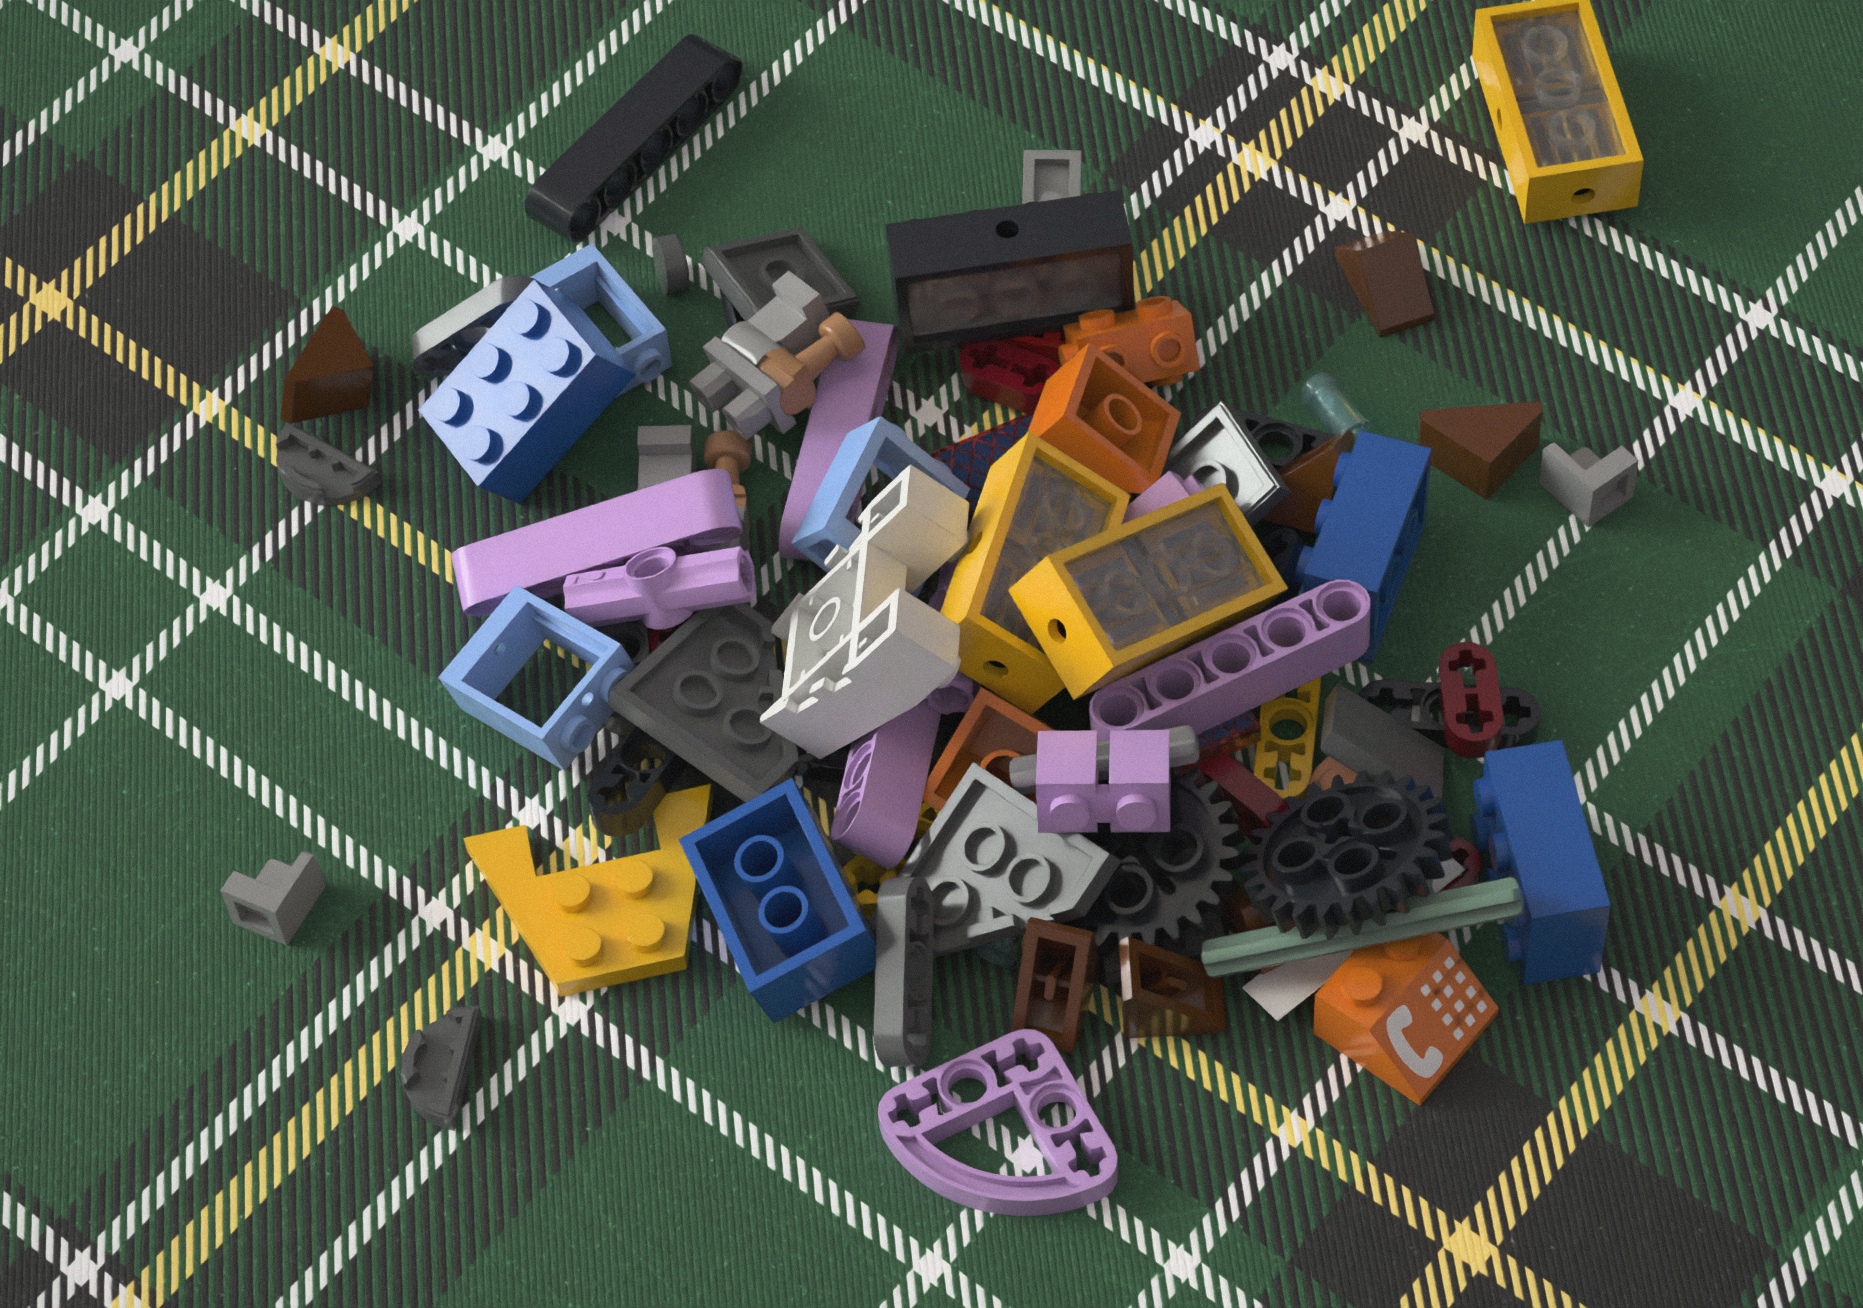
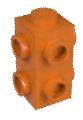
(1149, 341)

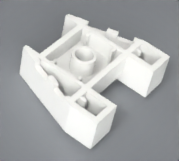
(859, 636)

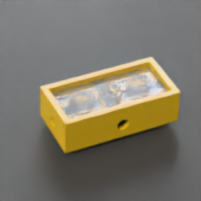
(1556, 109)
(1027, 510)
(1146, 589)

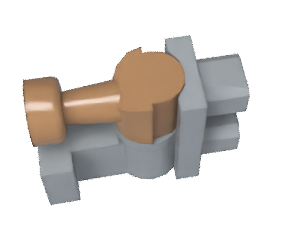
(774, 359)
(671, 453)

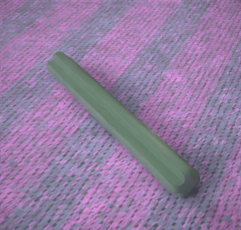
(1428, 915)

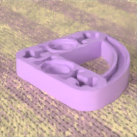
(1026, 1091)

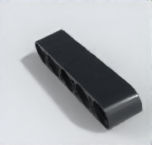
(633, 138)

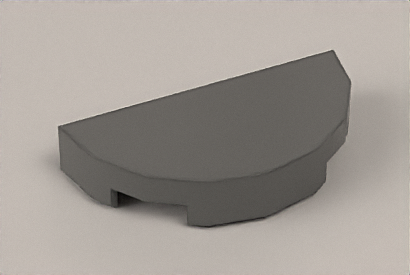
(320, 471)
(439, 1064)

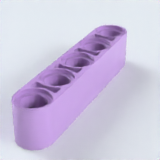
(844, 400)
(675, 514)
(1241, 664)
(886, 786)

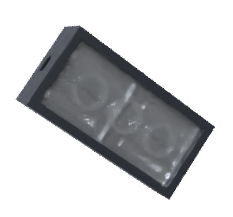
(1009, 270)

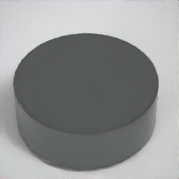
(670, 263)

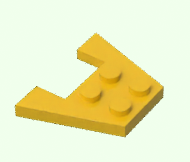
(607, 917)

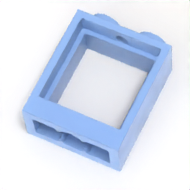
(590, 279)
(869, 444)
(520, 628)

